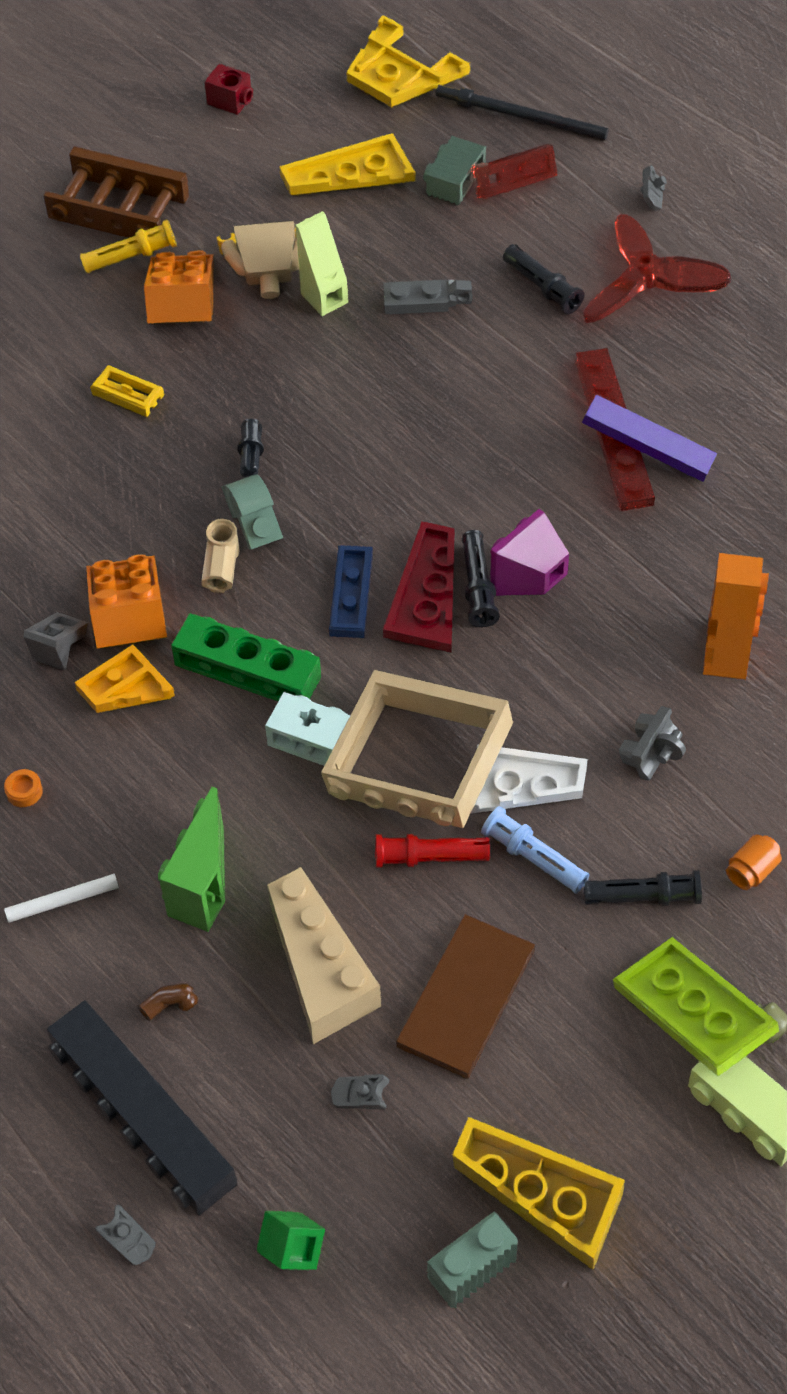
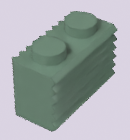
(451, 172)
(472, 1259)

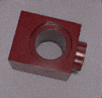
(228, 89)

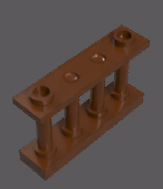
(119, 173)

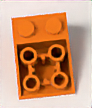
(179, 287)
(125, 601)

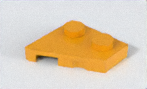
(124, 683)

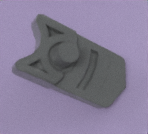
(653, 188)
(359, 1091)
(127, 1237)

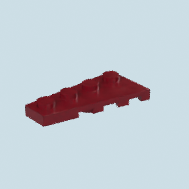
(424, 597)

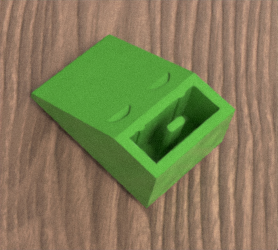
(196, 872)

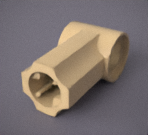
(220, 556)

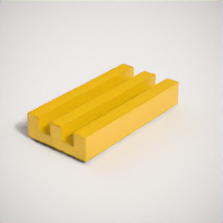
(124, 394)

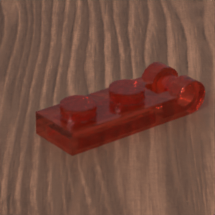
(515, 171)

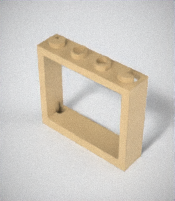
(428, 700)

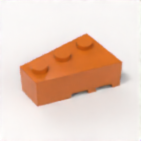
(734, 615)

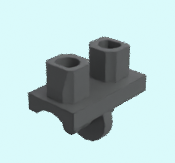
(657, 744)

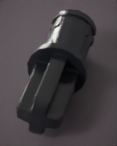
(250, 447)

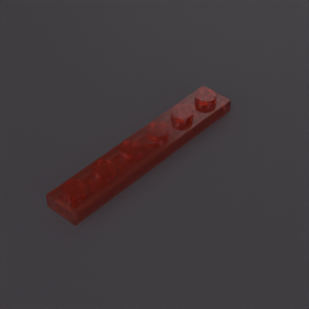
(623, 462)

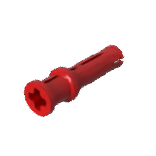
(413, 850)

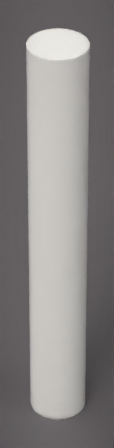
(61, 898)

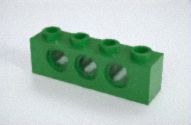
(195, 652)

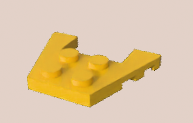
(394, 75)

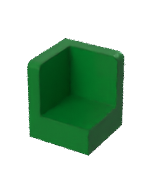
(290, 1240)

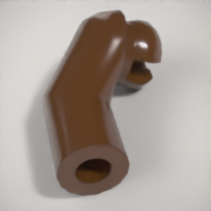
(167, 995)

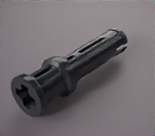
(552, 284)
(479, 591)
(661, 888)

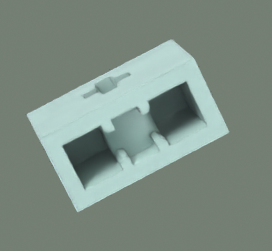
(305, 728)

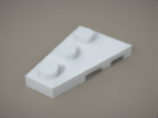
(531, 779)

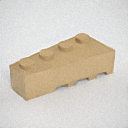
(323, 962)

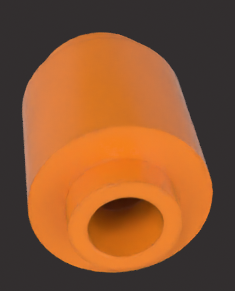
(753, 861)

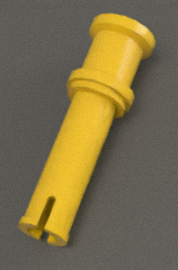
(143, 243)

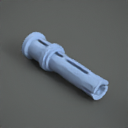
(517, 844)

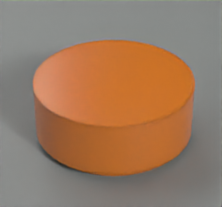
(23, 788)

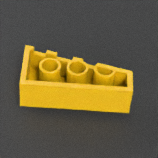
(545, 1188)

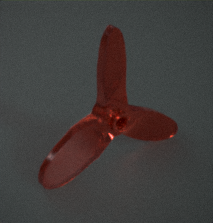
(651, 271)

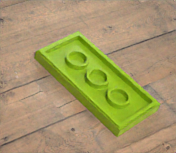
(696, 1006)

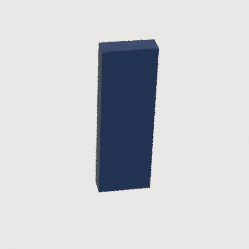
(351, 591)

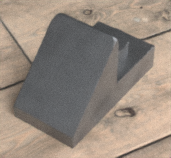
(51, 639)

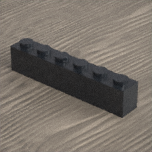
(142, 1108)

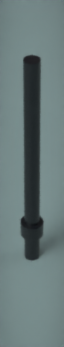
(466, 98)

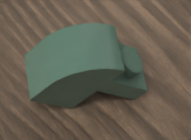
(252, 505)

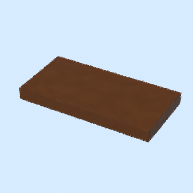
(465, 996)

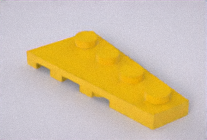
(354, 166)

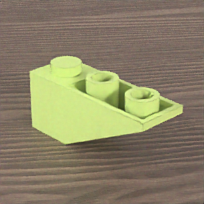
(320, 267)

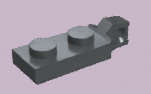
(425, 295)

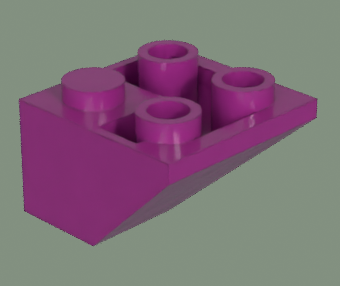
(528, 558)

